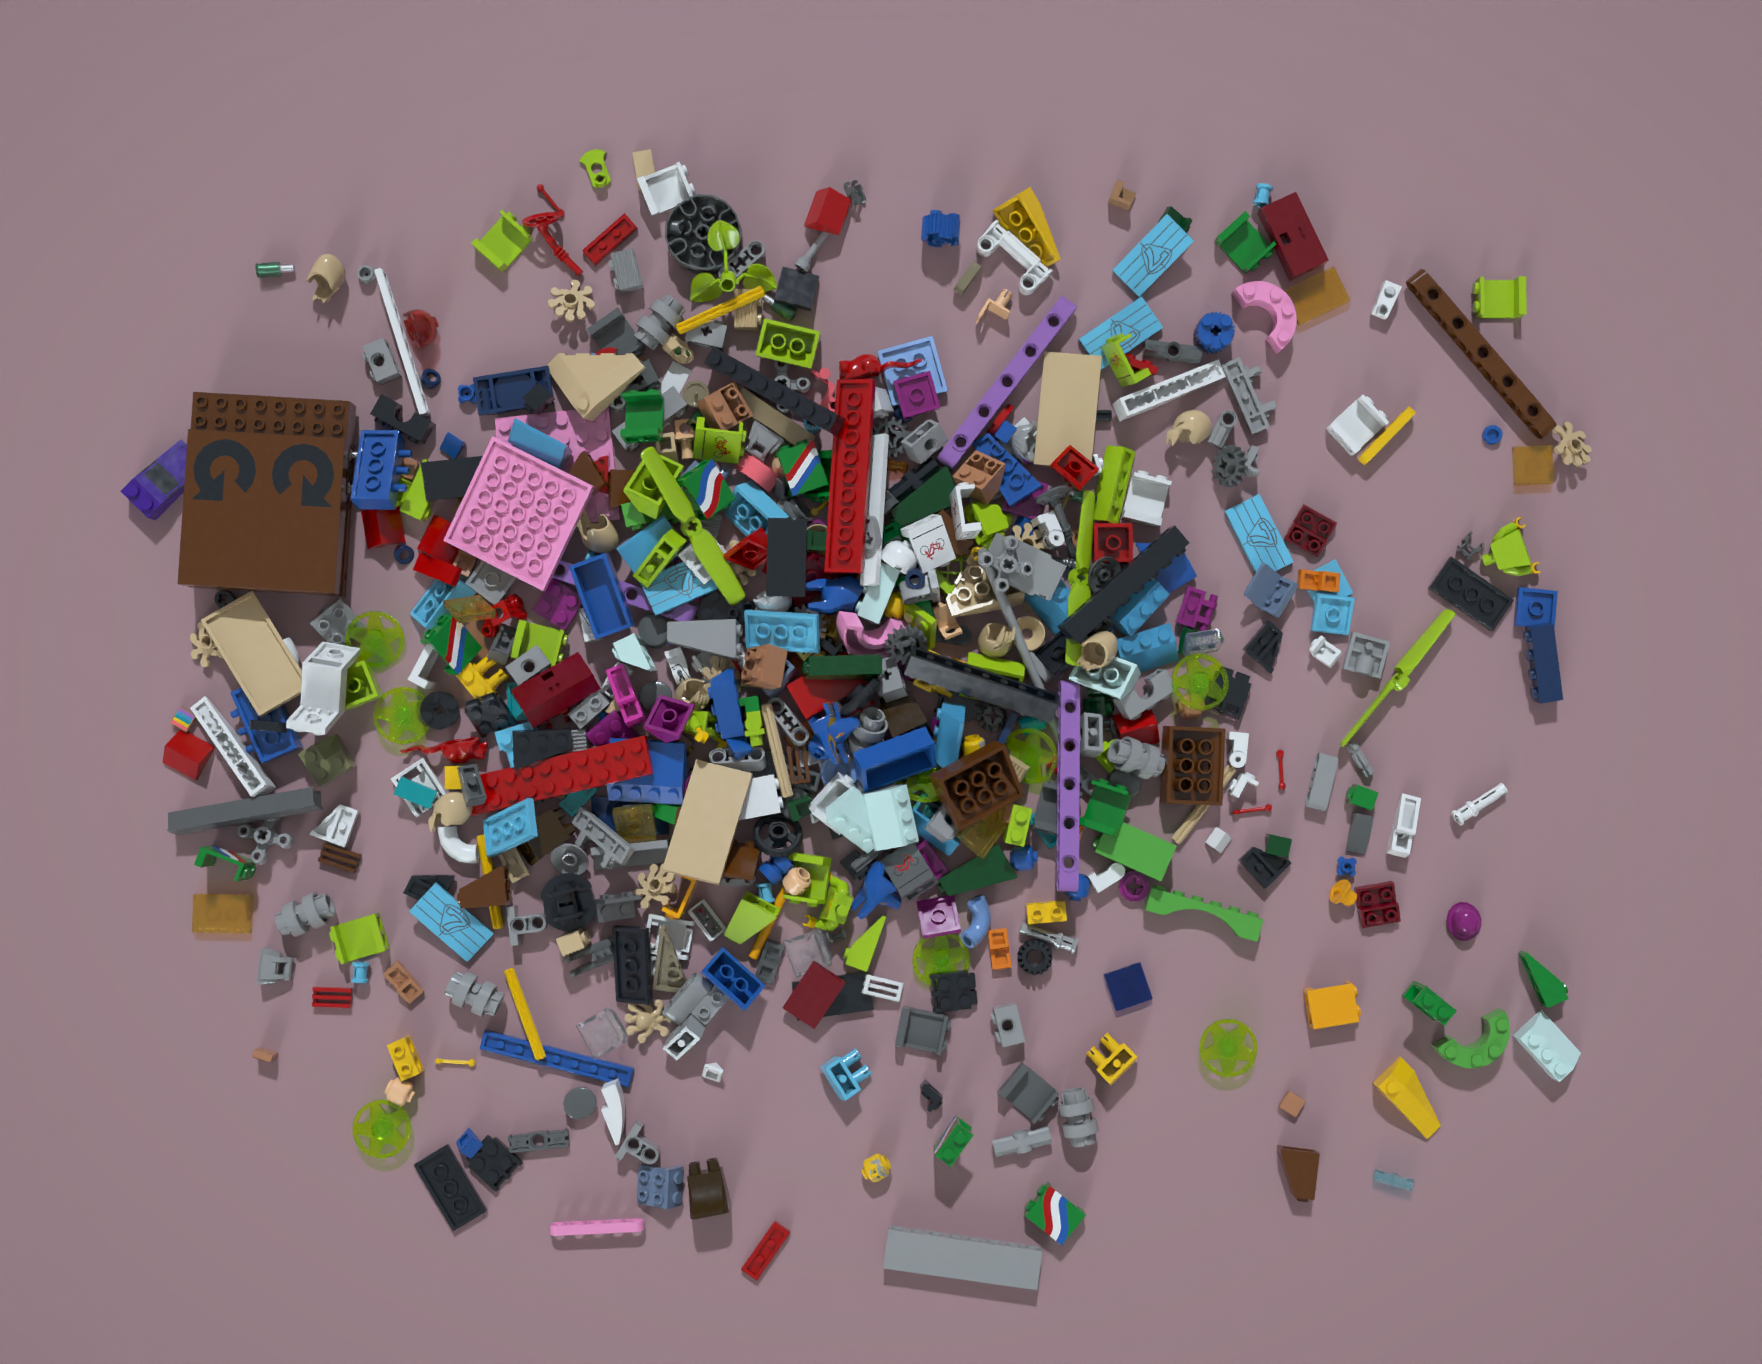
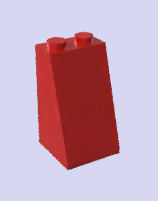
(813, 693)

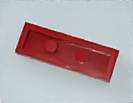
(609, 239)
(437, 569)
(765, 1250)

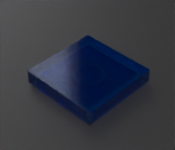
(1128, 986)

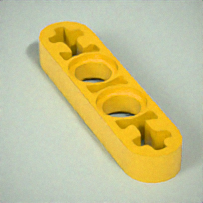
(1386, 435)

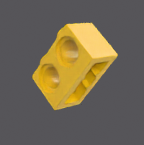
(1046, 912)
(405, 1058)

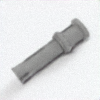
(1058, 941)

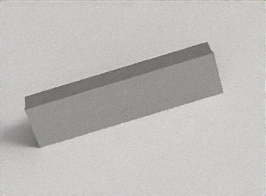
(962, 1257)

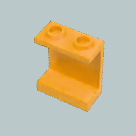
(674, 913)
(1332, 1005)

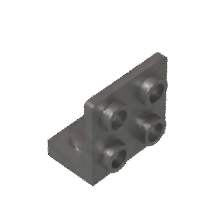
(614, 907)

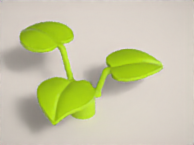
(707, 288)

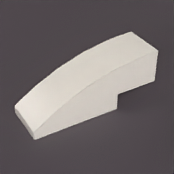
(1404, 826)
(614, 1109)

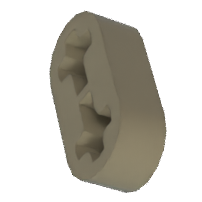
(967, 278)

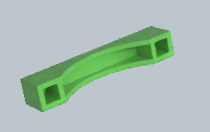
(1164, 902)

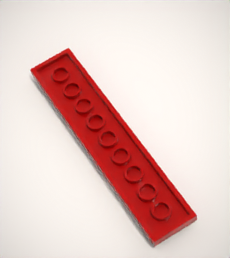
(850, 477)
(566, 774)

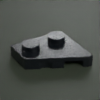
(1264, 645)
(1263, 866)
(420, 884)

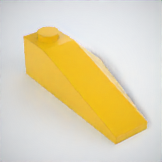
(1027, 222)
(1406, 1093)

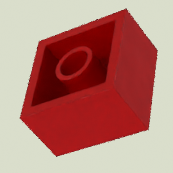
(1112, 541)

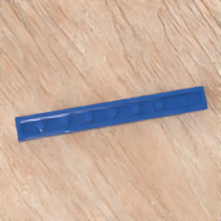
(557, 1058)

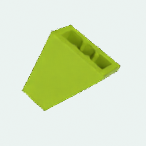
(750, 917)

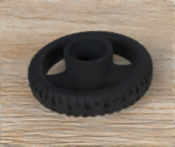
(860, 696)
(775, 841)

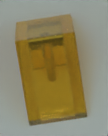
(830, 626)

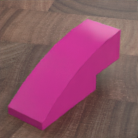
(625, 695)

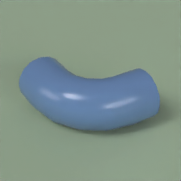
(980, 922)

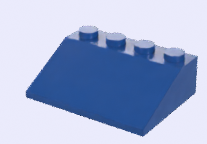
(663, 786)

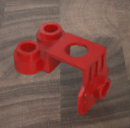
(511, 608)

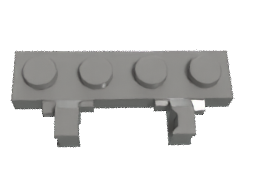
(1240, 383)
(595, 830)

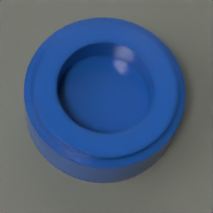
(1492, 434)

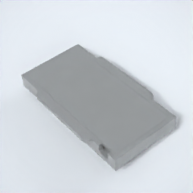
(1046, 570)

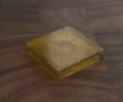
(1532, 465)
(469, 608)
(635, 823)

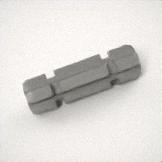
(1360, 759)

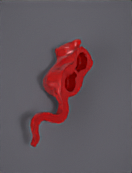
(868, 366)
(456, 750)

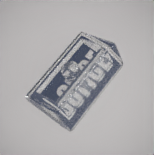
(1203, 642)

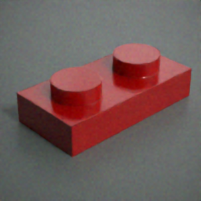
(1138, 365)

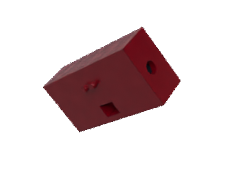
(1294, 236)
(555, 689)

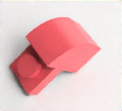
(757, 472)

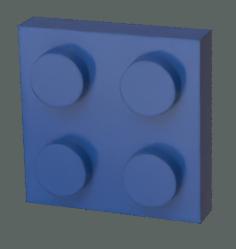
(1535, 606)

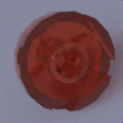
(421, 327)

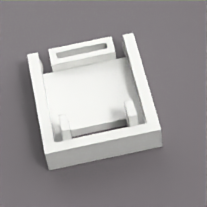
(426, 778)
(679, 934)

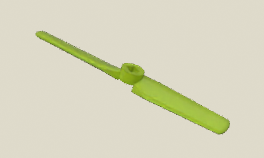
(702, 542)
(1079, 589)
(1405, 667)

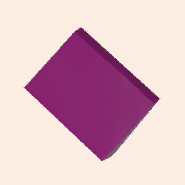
(668, 718)

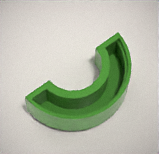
(638, 520)
(1483, 1051)

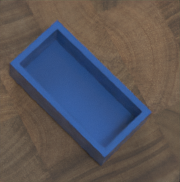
(602, 595)
(894, 759)

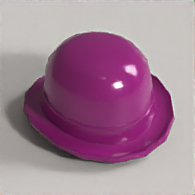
(1463, 921)

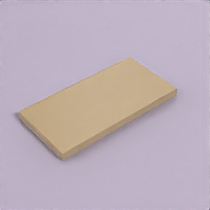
(1067, 405)
(255, 653)
(707, 822)

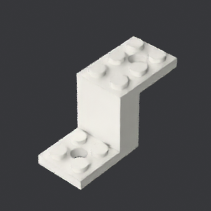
(323, 688)

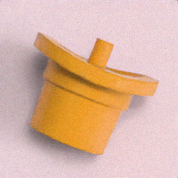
(1342, 893)

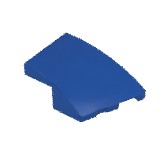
(1175, 574)

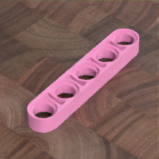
(597, 1226)

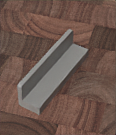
(644, 854)

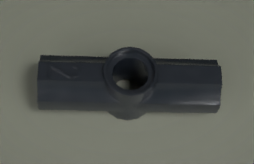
(914, 479)

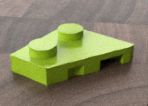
(917, 617)

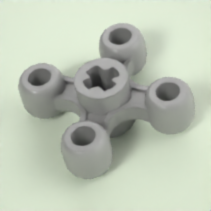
(792, 384)
(998, 562)
(263, 845)

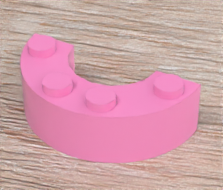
(1276, 303)
(865, 641)

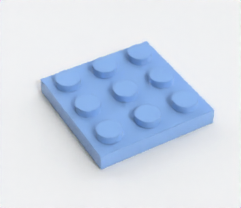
(909, 352)

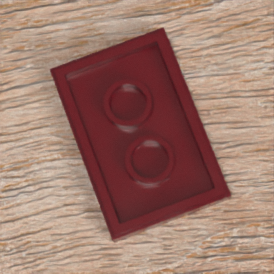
(814, 994)

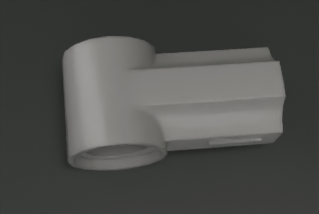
(1221, 430)

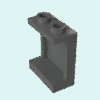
(922, 1030)

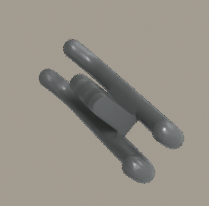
(601, 953)

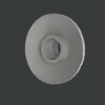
(569, 859)

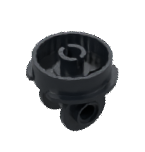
(568, 901)

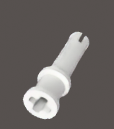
(1471, 808)

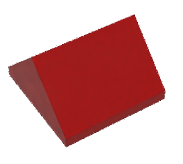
(828, 211)
(1074, 468)
(383, 527)
(433, 543)
(750, 551)
(1143, 728)
(187, 754)

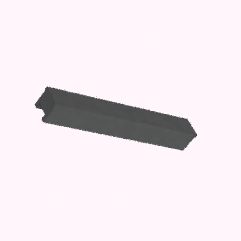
(244, 811)

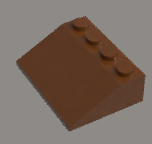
(1192, 765)
(977, 784)
(742, 860)

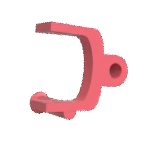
(823, 376)

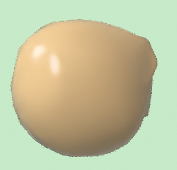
(330, 272)
(1190, 427)
(601, 536)
(995, 640)
(1098, 650)
(692, 692)
(450, 809)

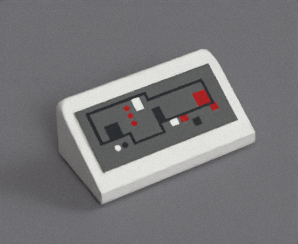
(707, 920)

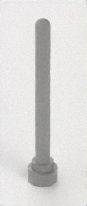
(804, 262)

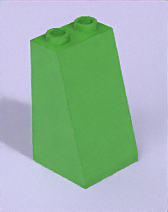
(1136, 850)

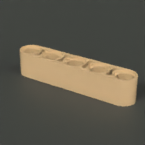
(774, 420)

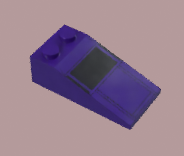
(159, 483)

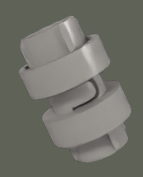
(664, 316)
(869, 732)
(1136, 757)
(297, 917)
(463, 990)
(1079, 1126)

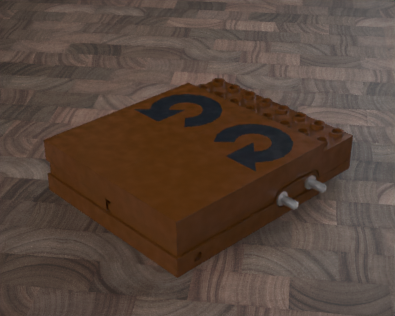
(268, 494)

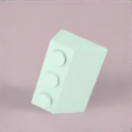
(877, 596)
(634, 652)
(1113, 679)
(890, 817)
(850, 818)
(1548, 1046)

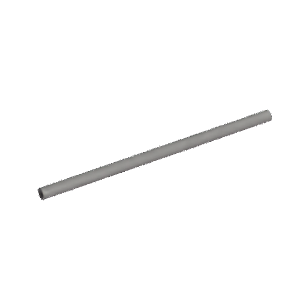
(1019, 640)

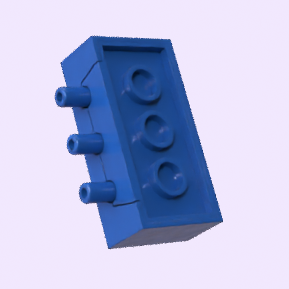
(379, 470)
(267, 744)

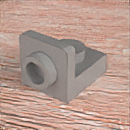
(1252, 456)

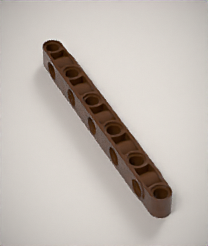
(1492, 365)

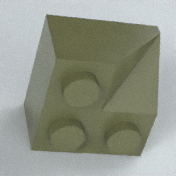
(327, 760)

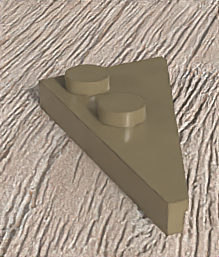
(668, 970)

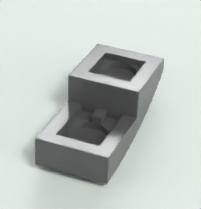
(769, 961)

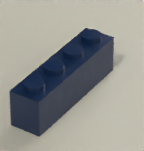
(1543, 663)

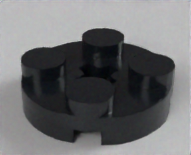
(434, 700)

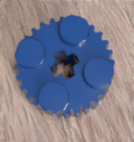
(940, 228)
(1221, 324)

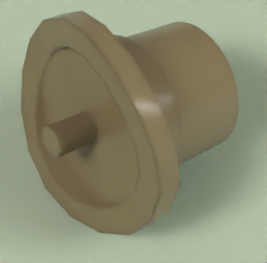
(694, 392)

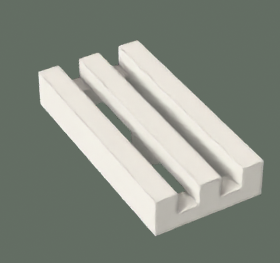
(867, 984)

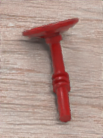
(541, 222)

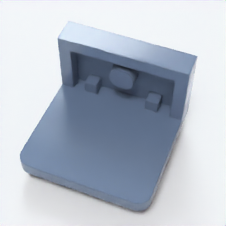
(1270, 590)
(660, 1186)

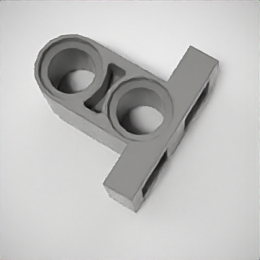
(928, 591)
(529, 925)
(644, 1144)

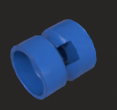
(776, 868)

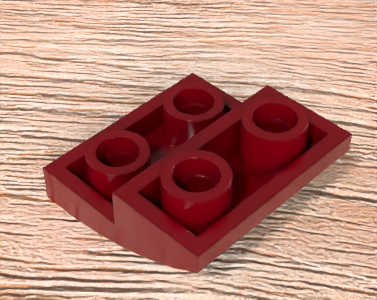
(1310, 530)
(1377, 904)

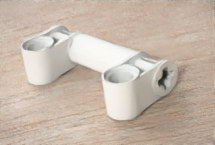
(998, 236)

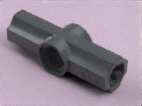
(1159, 350)

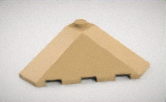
(594, 380)
(975, 594)

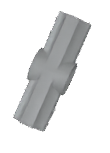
(1022, 1141)

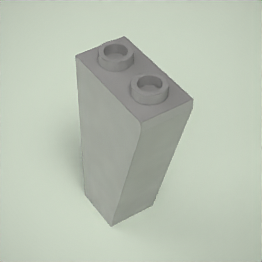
(708, 636)

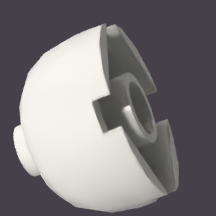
(900, 555)
(773, 603)

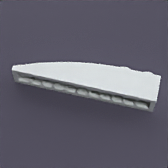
(1168, 390)
(233, 749)

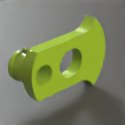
(596, 157)

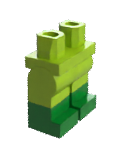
(754, 719)

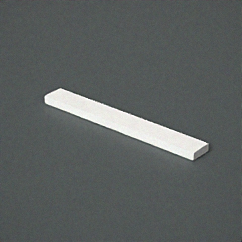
(402, 342)
(875, 507)

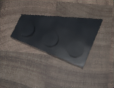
(539, 744)

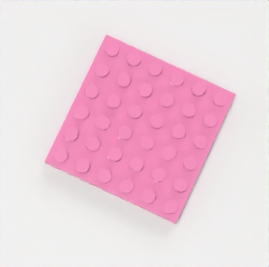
(579, 436)
(519, 513)

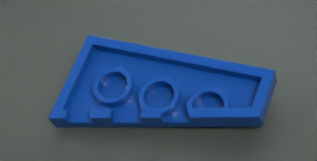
(1016, 481)

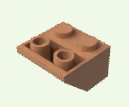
(724, 408)
(984, 473)
(764, 667)

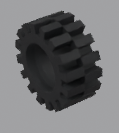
(1046, 957)

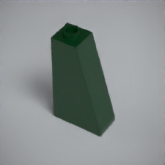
(925, 500)
(843, 667)
(978, 873)

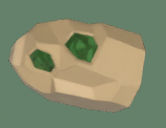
(678, 350)

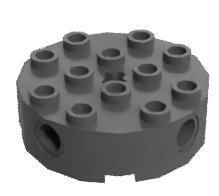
(690, 221)

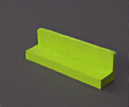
(1113, 483)

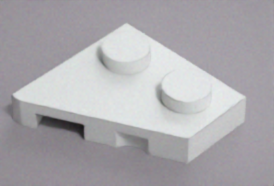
(337, 826)

